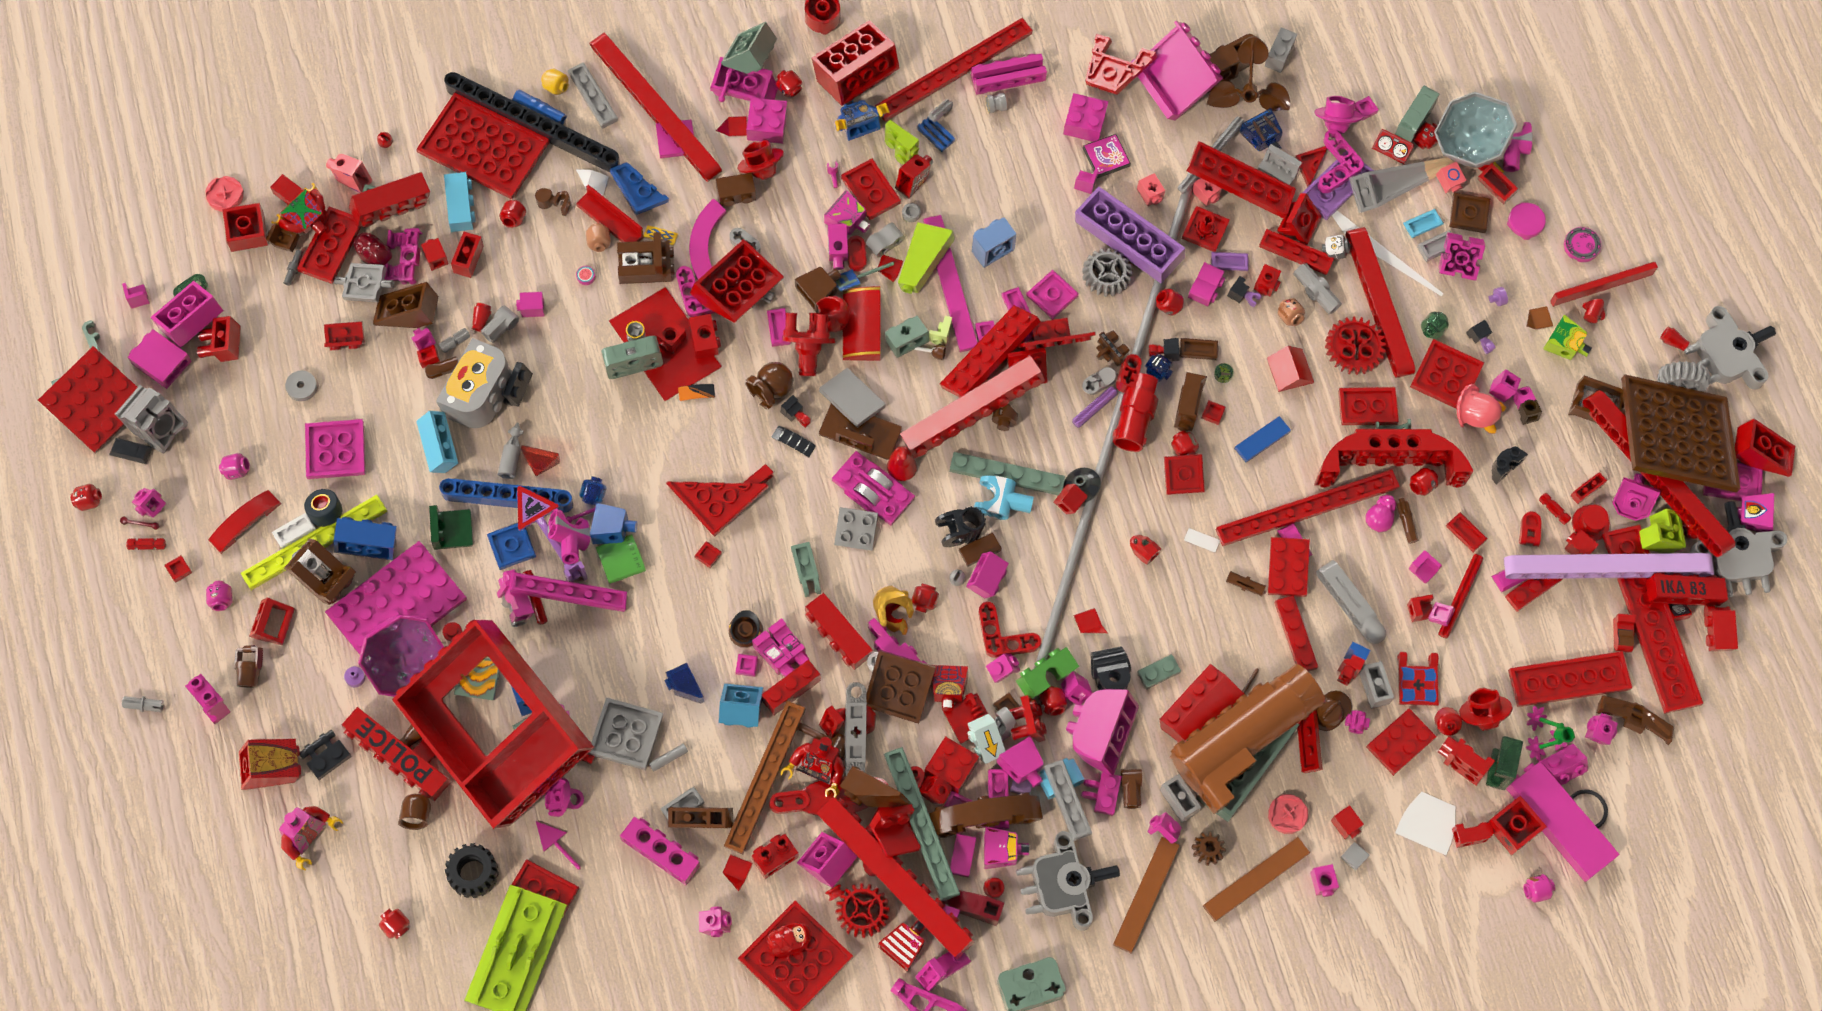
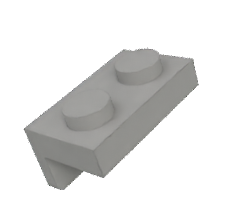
(1280, 165)

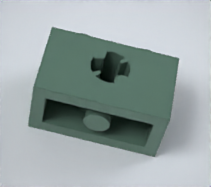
(907, 336)

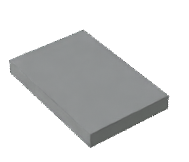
(852, 397)

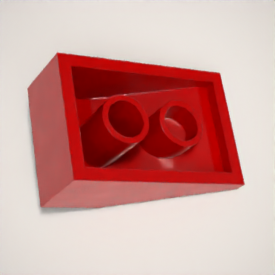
(1764, 449)

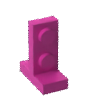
(939, 969)

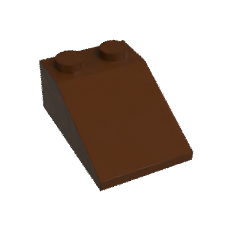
(407, 307)
(870, 791)

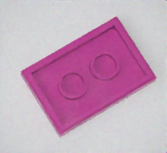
(1750, 484)

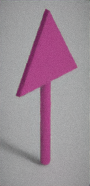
(550, 836)

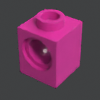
(1324, 872)

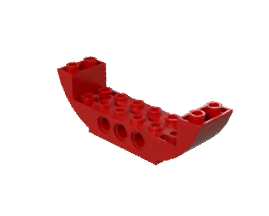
(1395, 448)

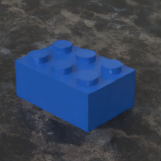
(365, 538)

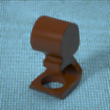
(546, 198)

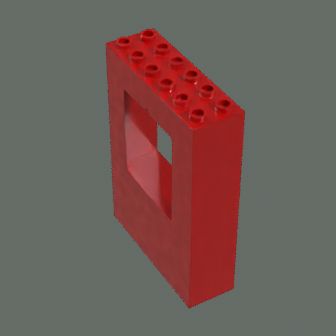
(524, 762)

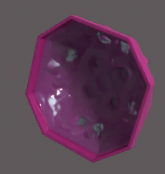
(397, 652)

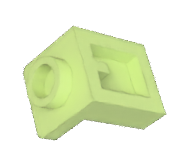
(941, 337)

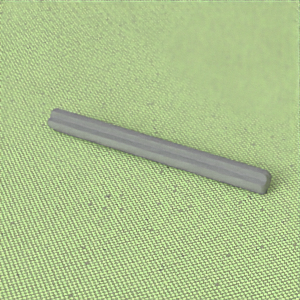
(1219, 145)

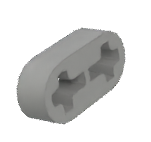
(744, 235)

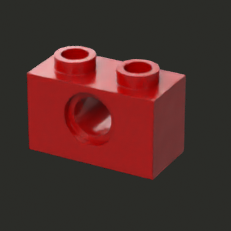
(704, 346)

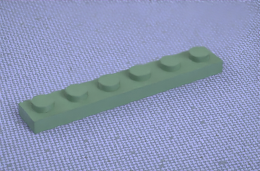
(1023, 476)

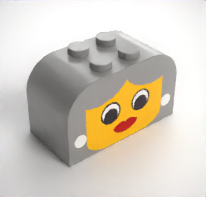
(476, 386)

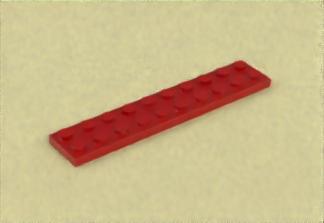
(1655, 631)

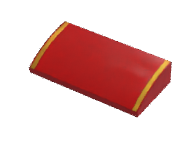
(862, 332)

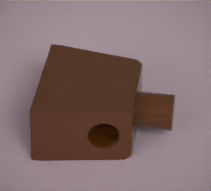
(817, 285)

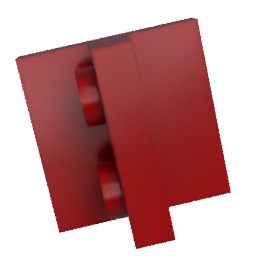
(1301, 219)

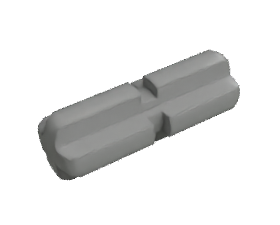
(939, 111)
(451, 342)

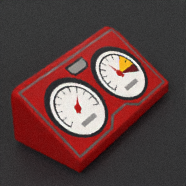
(1393, 146)

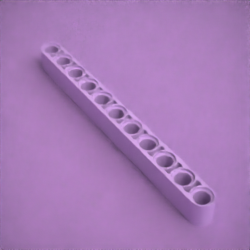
(1606, 565)

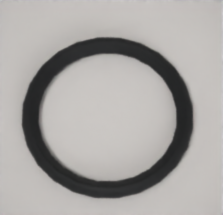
(1600, 798)

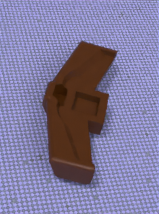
(1636, 717)

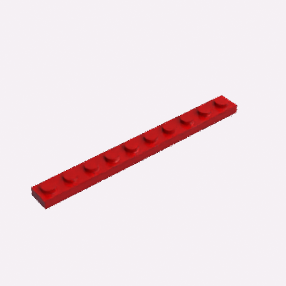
(956, 68)
(1307, 507)

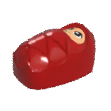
(789, 939)

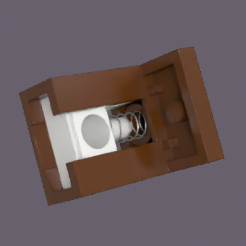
(642, 254)
(332, 582)

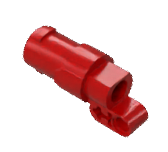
(1137, 405)

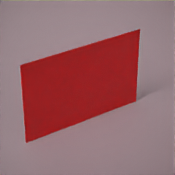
(678, 368)

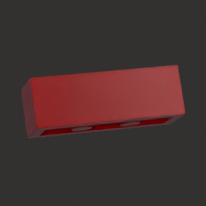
(760, 476)
(1588, 488)

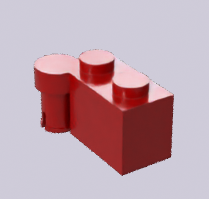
(1720, 628)

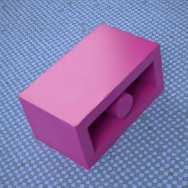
(987, 575)

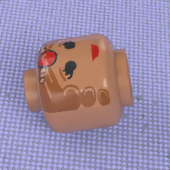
(1291, 312)

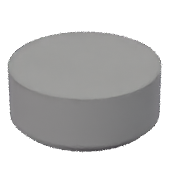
(911, 212)

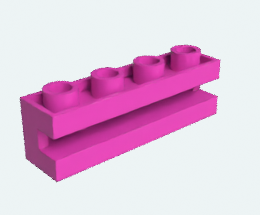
(1008, 73)

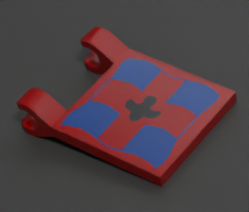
(1418, 683)

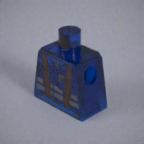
(1262, 130)

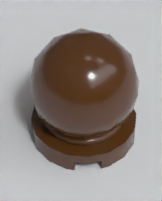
(772, 383)

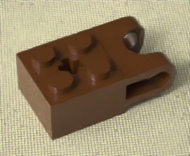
(1227, 59)

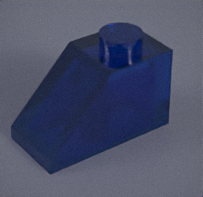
(683, 683)

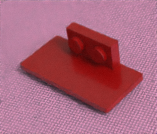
(1053, 331)

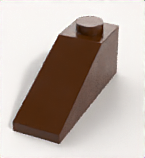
(700, 817)

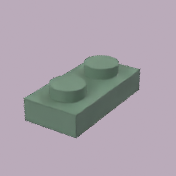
(1159, 671)

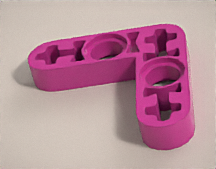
(1345, 166)
(689, 300)

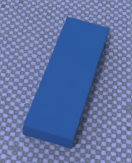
(1262, 439)

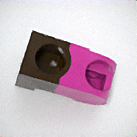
(1527, 405)

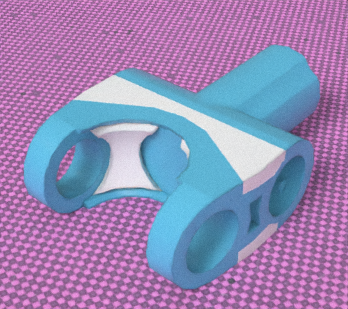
(1004, 498)

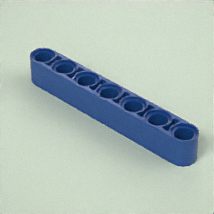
(498, 491)

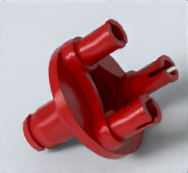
(807, 343)

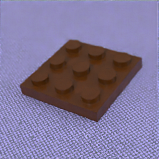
(899, 686)

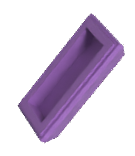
(1230, 261)

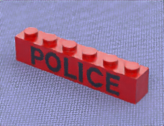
(395, 753)

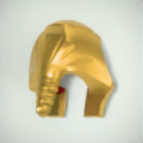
(888, 600)

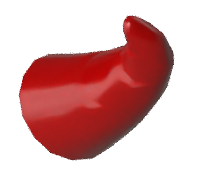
(901, 464)

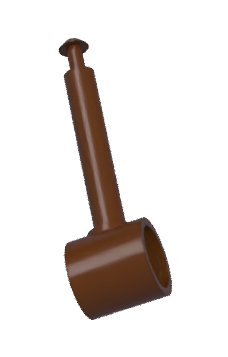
(837, 741)

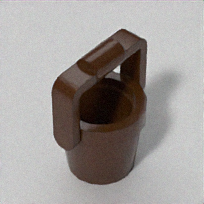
(248, 672)

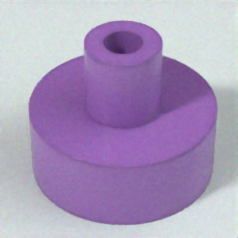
(1499, 296)
(354, 676)

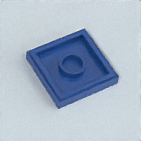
(511, 546)

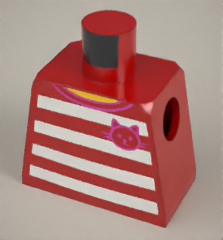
(903, 944)

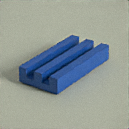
(950, 139)

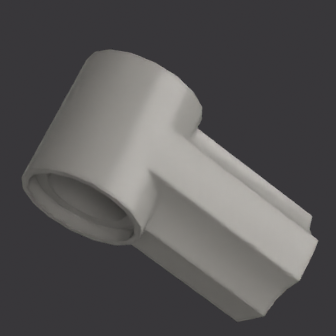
(503, 320)

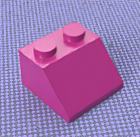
(827, 859)

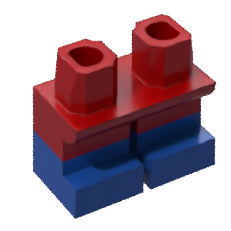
(1353, 663)

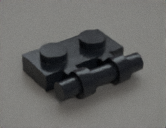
(328, 759)

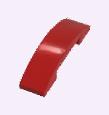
(242, 519)

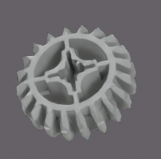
(1099, 262)
(1685, 375)

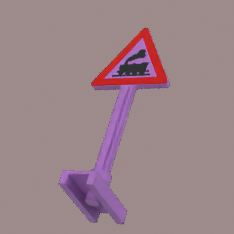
(533, 509)

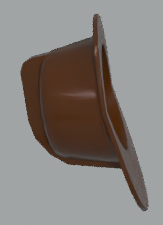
(1334, 710)

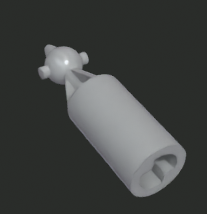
(510, 454)

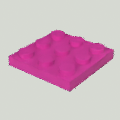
(335, 449)

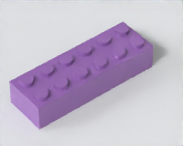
(1130, 234)

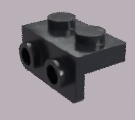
(517, 385)

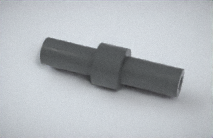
(292, 267)

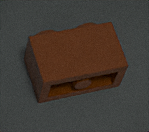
(735, 189)

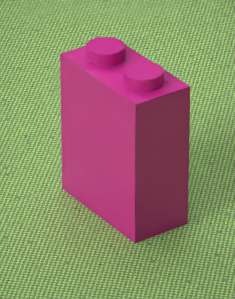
(159, 358)

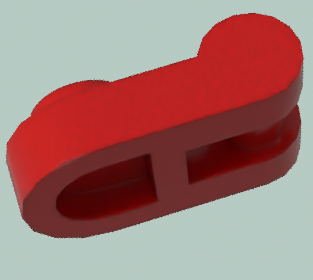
(1530, 523)

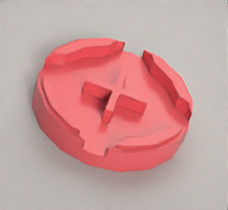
(224, 193)
(1288, 814)

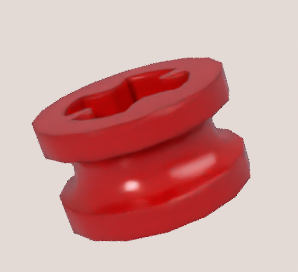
(834, 892)

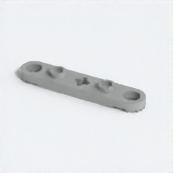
(855, 716)

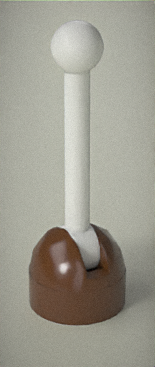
(937, 351)

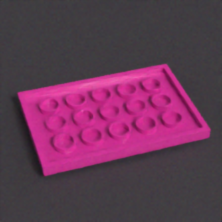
(406, 586)

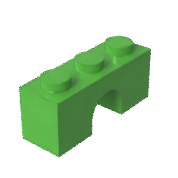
(1059, 664)

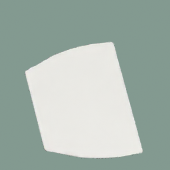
(1428, 823)

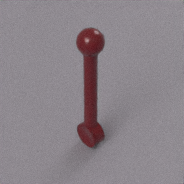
(124, 521)

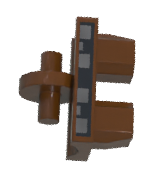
(1108, 350)

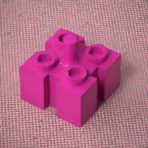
(1461, 256)

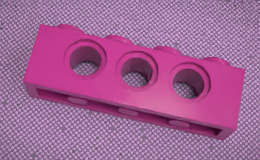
(681, 872)

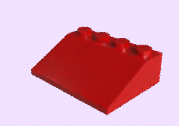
(736, 282)
(1199, 703)

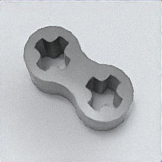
(885, 239)

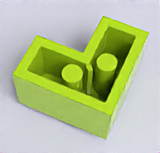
(1664, 533)

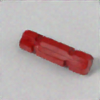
(1555, 508)
(146, 544)

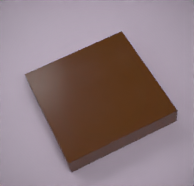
(1469, 212)

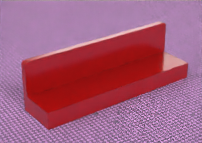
(610, 216)

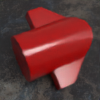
(1594, 310)

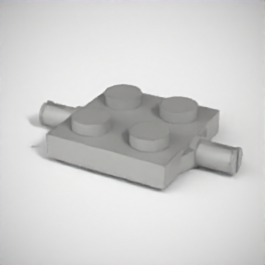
(364, 282)

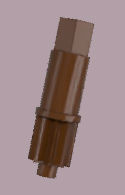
(1407, 521)

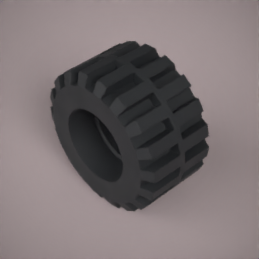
(463, 856)

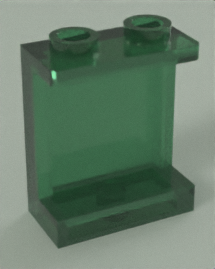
(1506, 763)

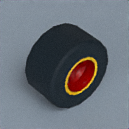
(323, 507)

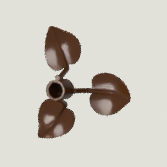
(1274, 97)

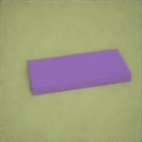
(1330, 202)

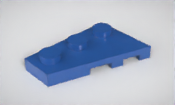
(637, 190)

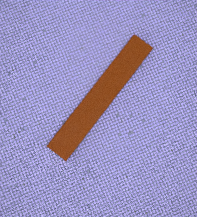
(1256, 879)
(1146, 895)

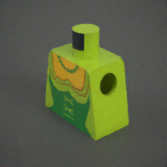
(1567, 340)

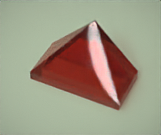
(539, 459)

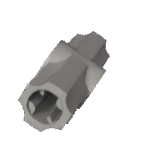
(1317, 288)

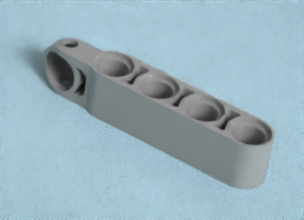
(1351, 602)

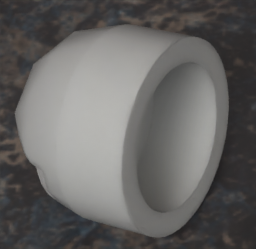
(961, 579)

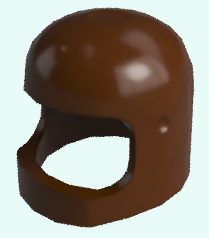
(416, 807)

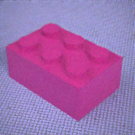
(187, 314)

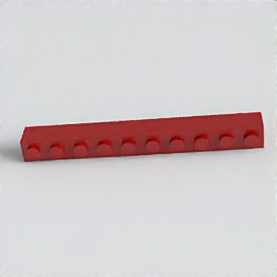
(896, 878)

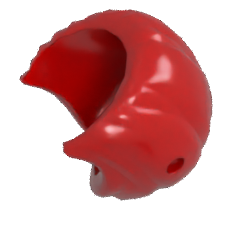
(837, 311)

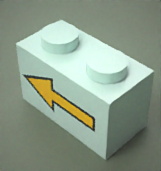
(986, 738)

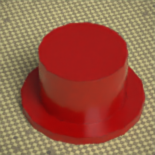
(1592, 520)

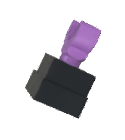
(1240, 290)
(1480, 333)

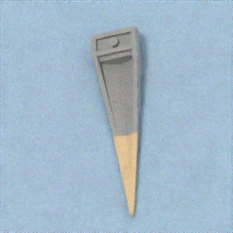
(1380, 186)

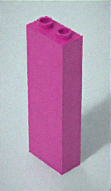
(1566, 823)

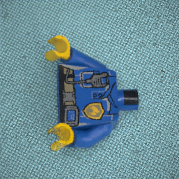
(860, 118)

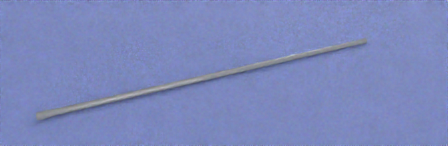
(1106, 451)

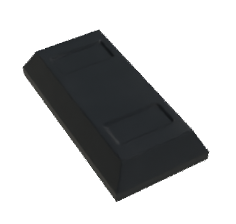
(130, 450)

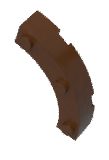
(986, 813)

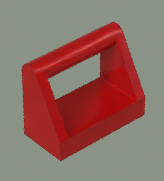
(262, 618)

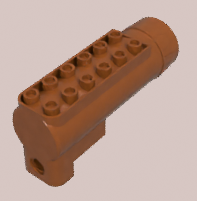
(1227, 744)

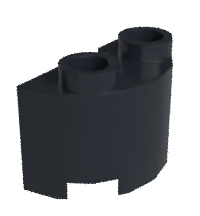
(1507, 460)

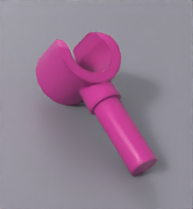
(833, 171)

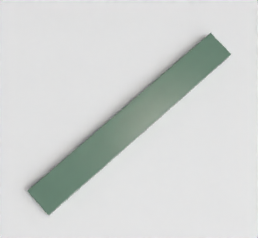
(922, 825)

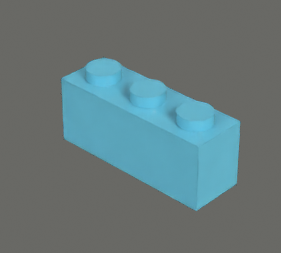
(459, 201)
(437, 442)

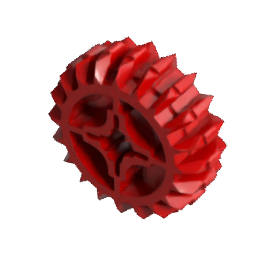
(873, 924)

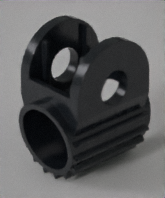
(955, 520)
(1110, 664)

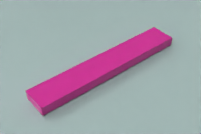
(568, 592)

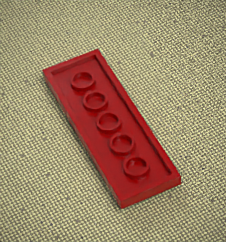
(1241, 179)
(990, 351)
(1570, 679)

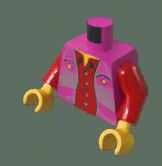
(301, 829)

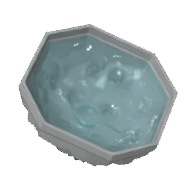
(1475, 129)

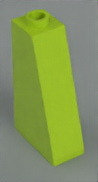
(924, 254)

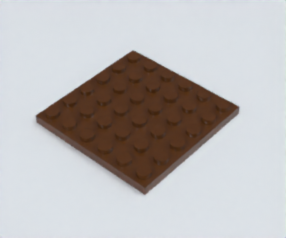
(1680, 433)

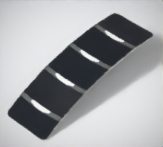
(794, 440)

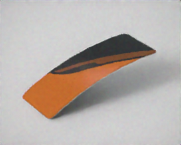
(696, 392)

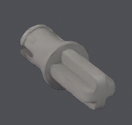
(142, 704)

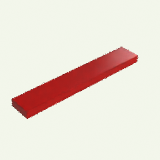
(1603, 284)

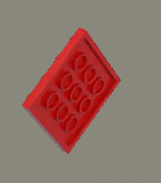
(89, 398)
(799, 976)

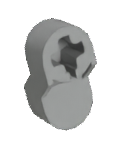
(1108, 377)
(1005, 722)

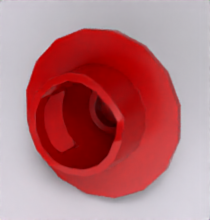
(760, 160)
(1485, 709)

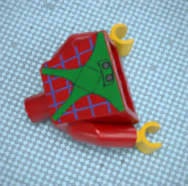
(304, 213)

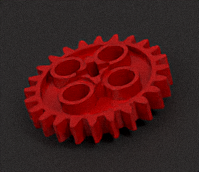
(1373, 345)

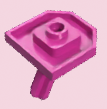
(1635, 498)

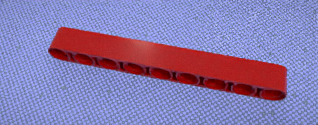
(1380, 302)

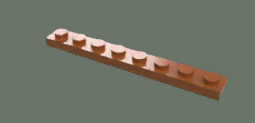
(764, 777)

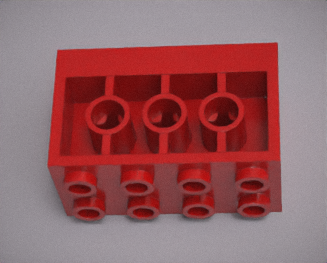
(855, 62)

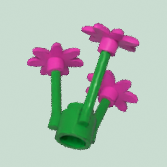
(1561, 735)

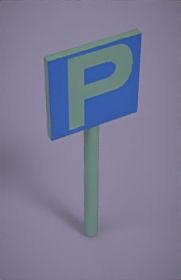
(850, 280)

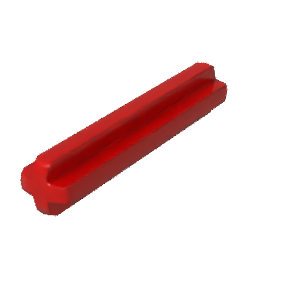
(537, 606)

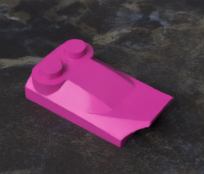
(744, 85)

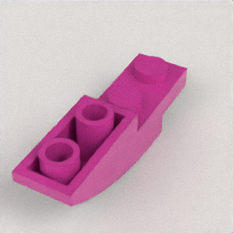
(890, 644)

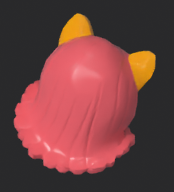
(1478, 409)

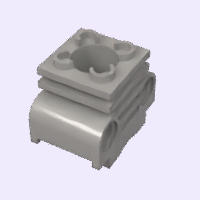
(151, 418)

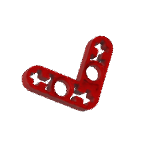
(1002, 642)

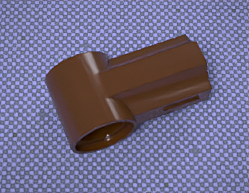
(1131, 782)

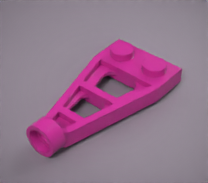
(934, 1000)

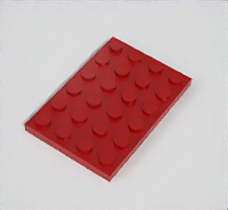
(483, 145)

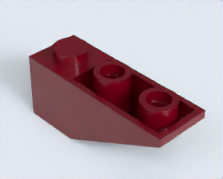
(977, 906)

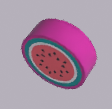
(585, 275)

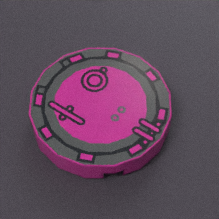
(1582, 244)

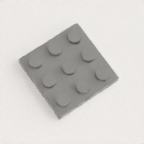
(626, 733)

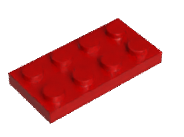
(330, 248)

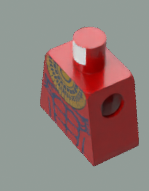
(949, 685)

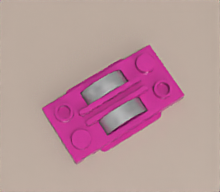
(873, 488)

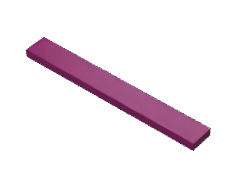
(954, 295)

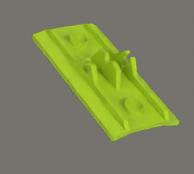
(515, 951)

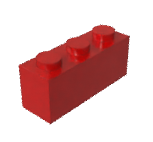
(791, 687)

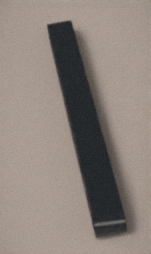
(541, 122)

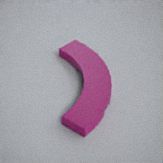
(700, 237)

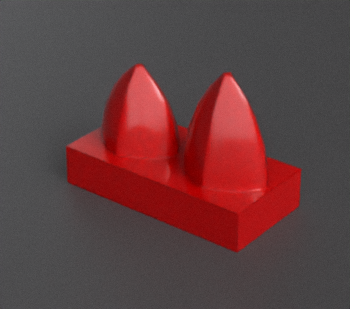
(832, 721)

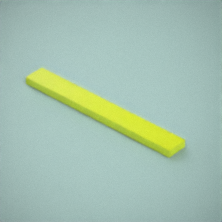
(275, 564)

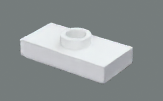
(293, 530)

